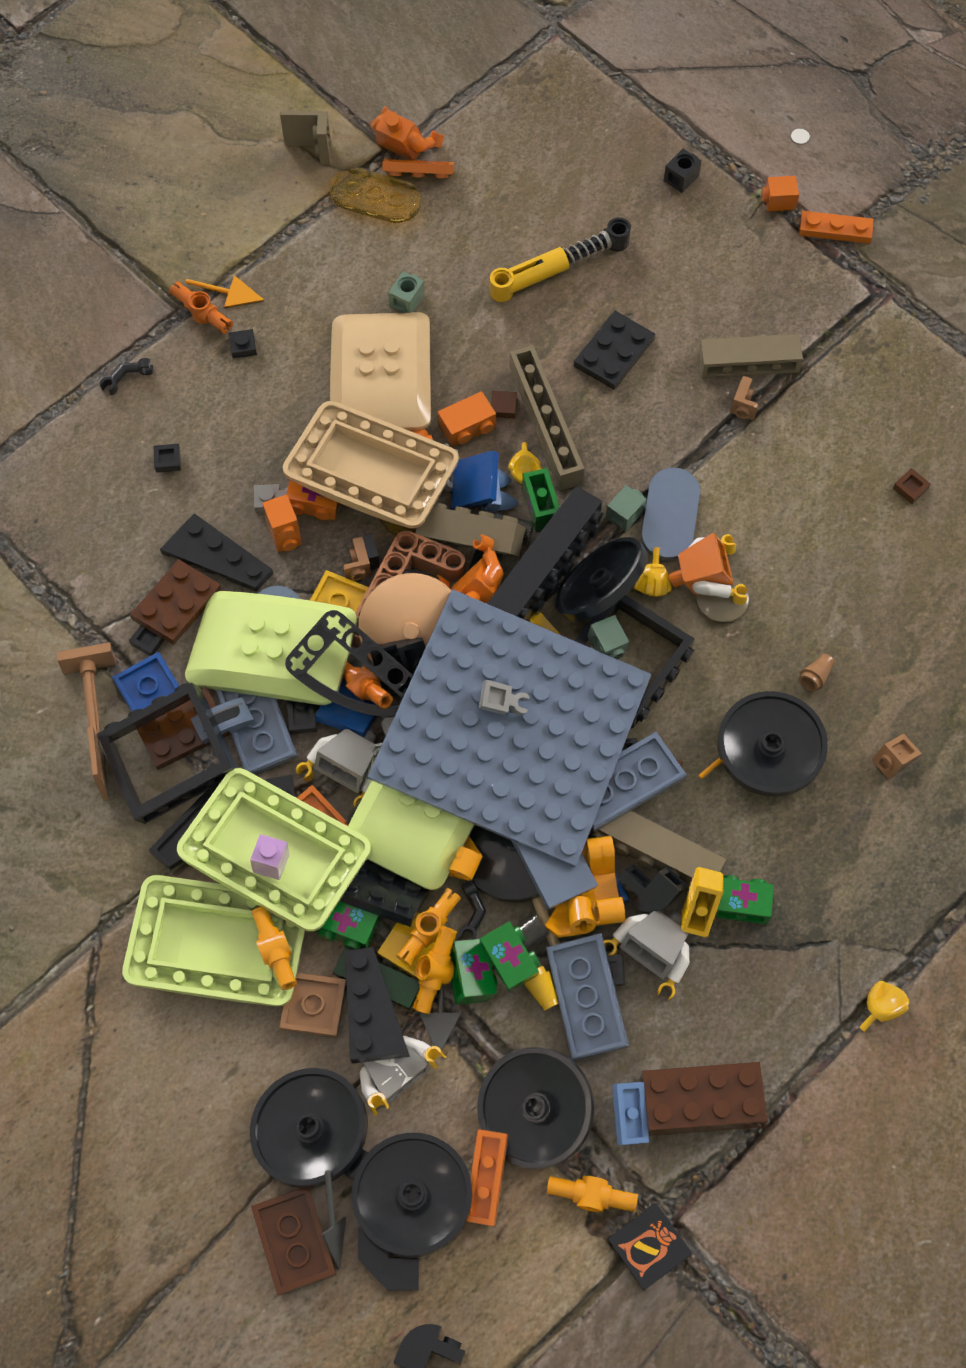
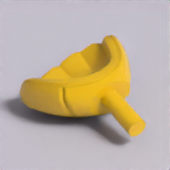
(523, 462)
(654, 578)
(885, 1003)

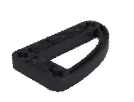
(360, 653)

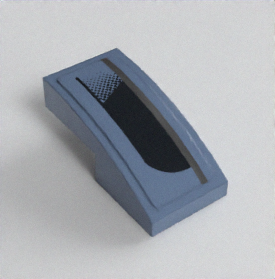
(229, 716)

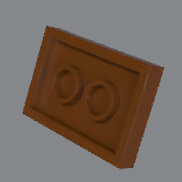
(175, 602)
(174, 734)
(293, 1241)

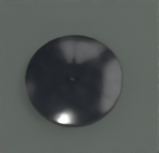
(601, 579)
(772, 743)
(501, 869)
(540, 1104)
(308, 1126)
(412, 1195)

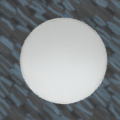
(800, 136)

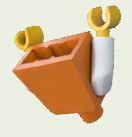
(707, 569)

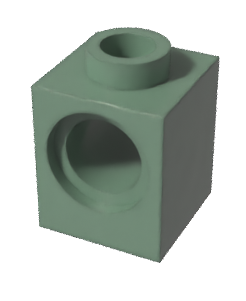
(406, 293)
(626, 508)
(608, 637)

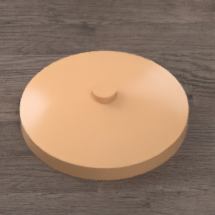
(403, 608)

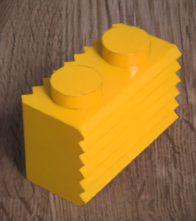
(702, 902)

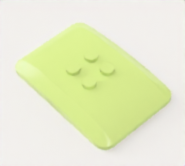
(249, 637)
(409, 835)
(320, 848)
(203, 943)

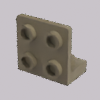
(308, 129)

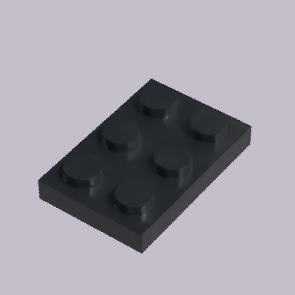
(614, 350)
(385, 894)

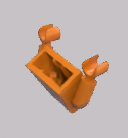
(402, 135)
(484, 577)

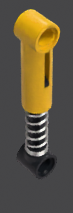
(508, 281)

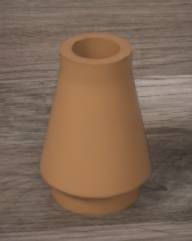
(815, 674)

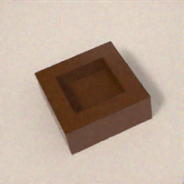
(504, 403)
(911, 486)

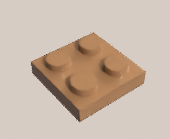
(314, 1006)

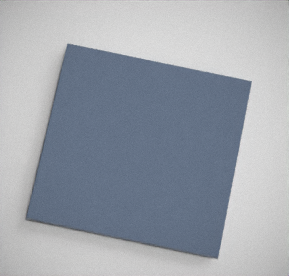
(509, 773)

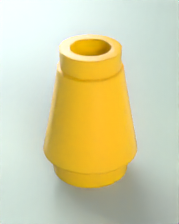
(543, 989)

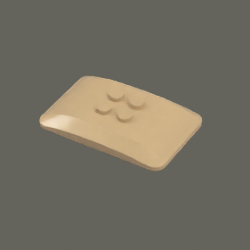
(383, 366)
(370, 465)

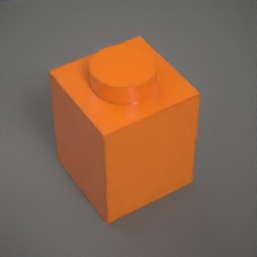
(780, 193)

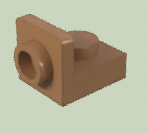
(741, 403)
(360, 563)
(895, 755)

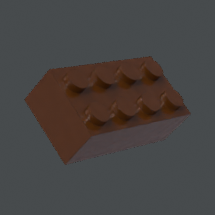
(704, 1098)

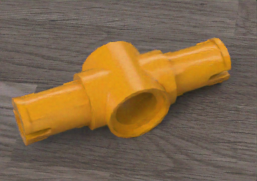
(420, 938)
(274, 948)
(434, 969)
(592, 1194)

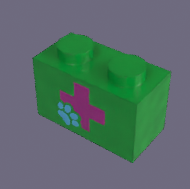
(539, 497)
(746, 900)
(350, 926)
(509, 956)
(472, 974)

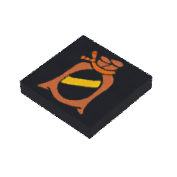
(649, 1246)

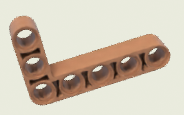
(415, 558)

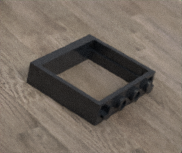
(663, 628)
(189, 788)

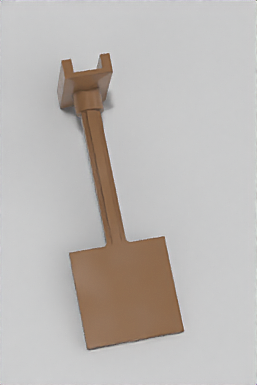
(86, 662)

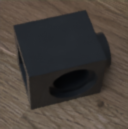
(682, 170)

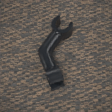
(142, 366)
(479, 910)

